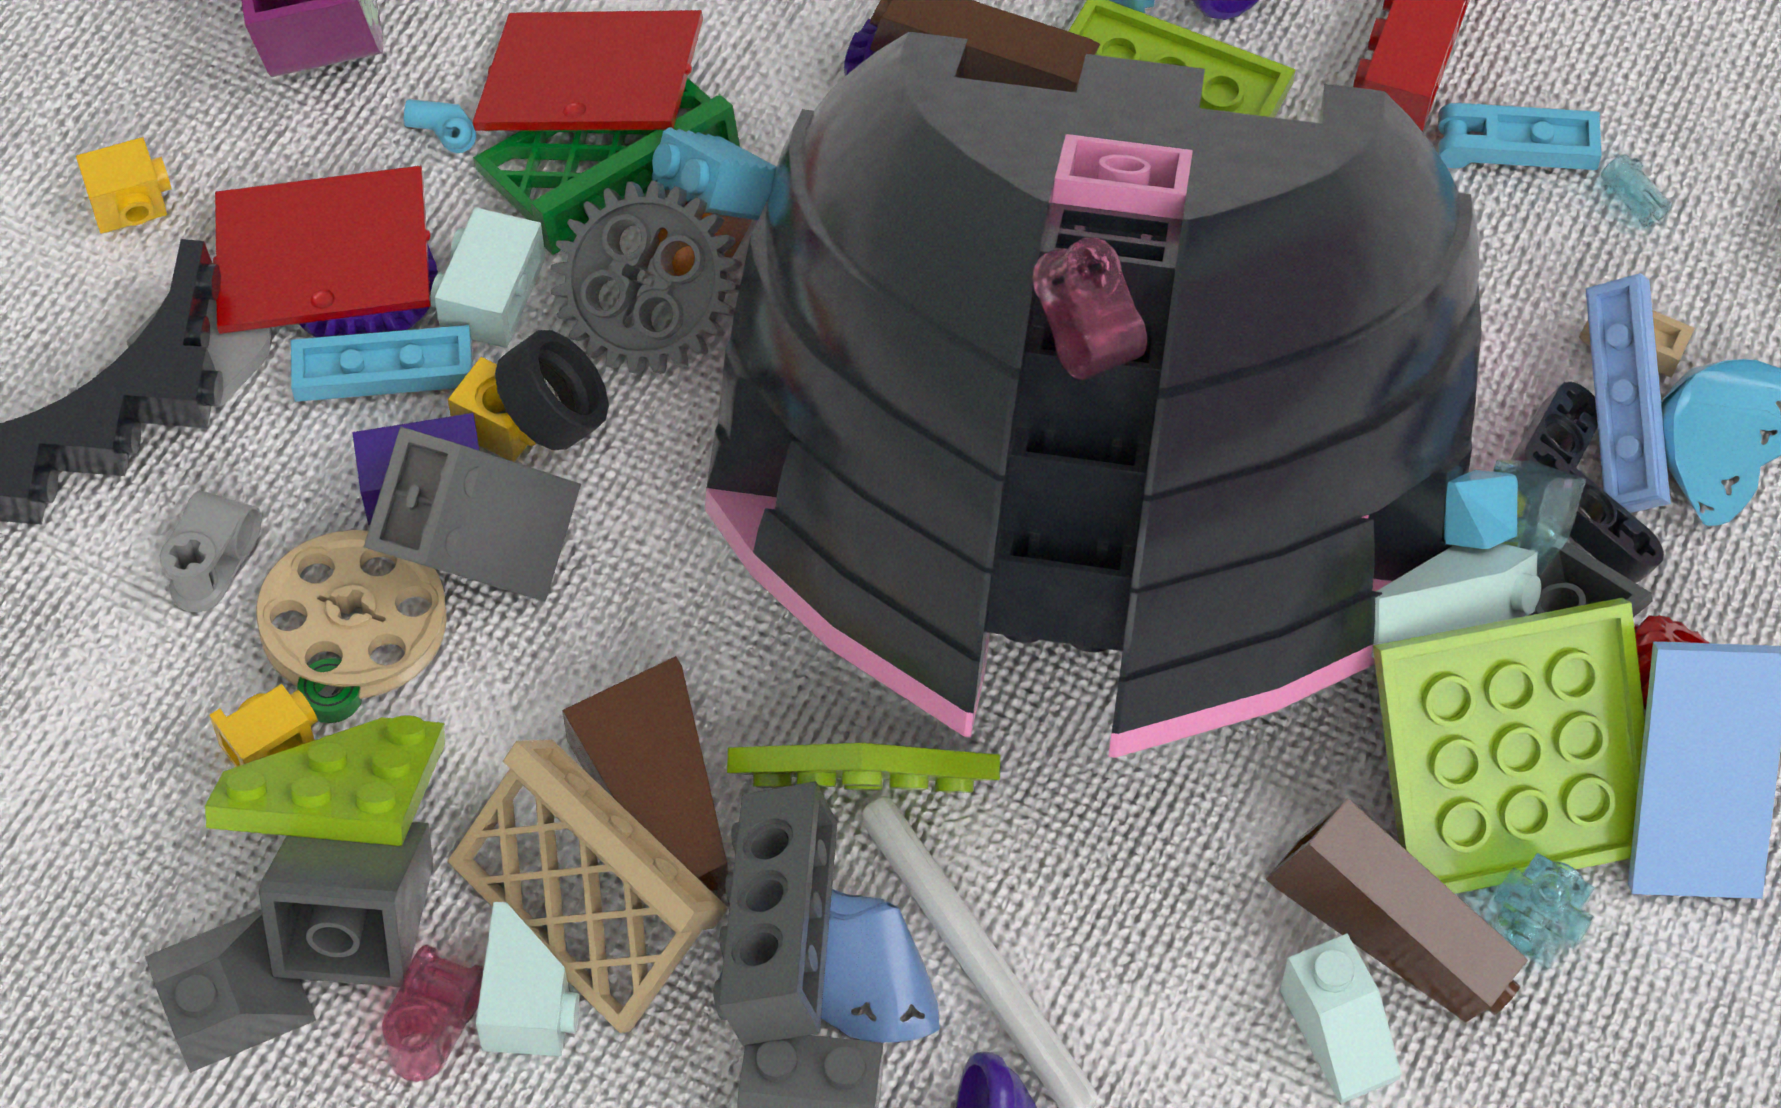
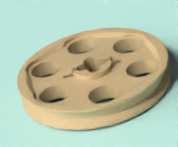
(361, 634)

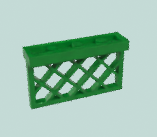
(616, 165)

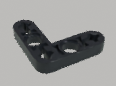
(1611, 531)

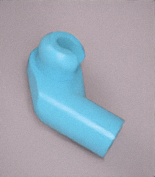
(445, 119)

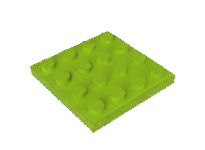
(1515, 742)

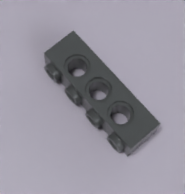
(777, 915)

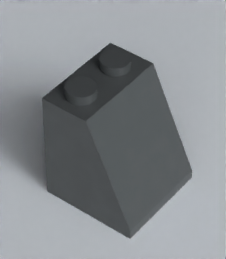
(346, 908)

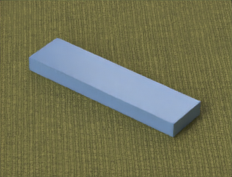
(1628, 393)

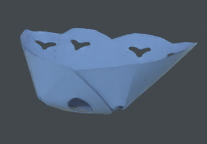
(876, 963)

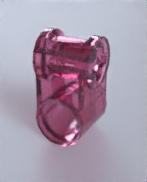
(1090, 312)
(433, 1001)

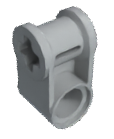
(208, 549)

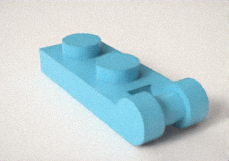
(1519, 136)

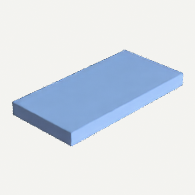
(1707, 770)

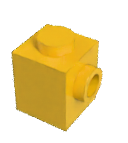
(124, 184)

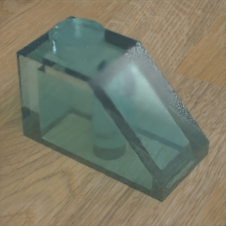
(1544, 507)

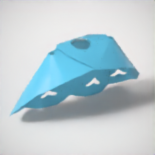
(1715, 433)

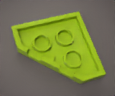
(864, 766)
(338, 787)

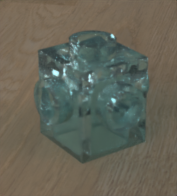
(1544, 909)

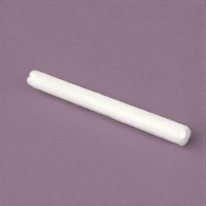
(978, 956)

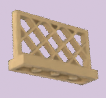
(621, 844)

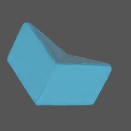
(1481, 509)

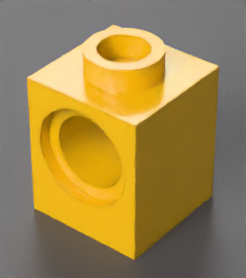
(480, 396)

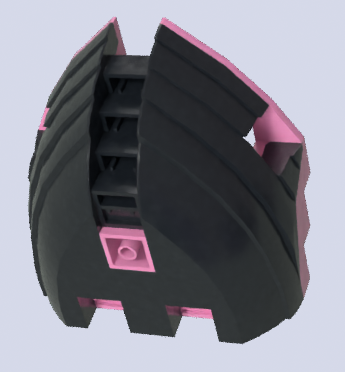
(1215, 509)

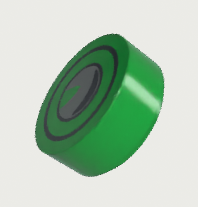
(320, 696)

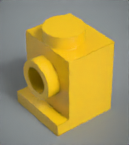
(264, 725)

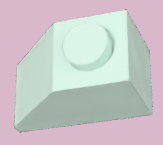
(523, 991)
(1341, 1017)

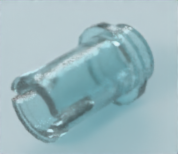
(1635, 189)

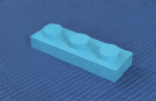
(380, 363)

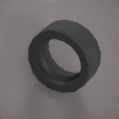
(532, 403)

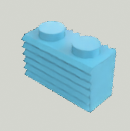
(714, 171)

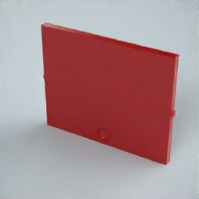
(589, 71)
(321, 249)

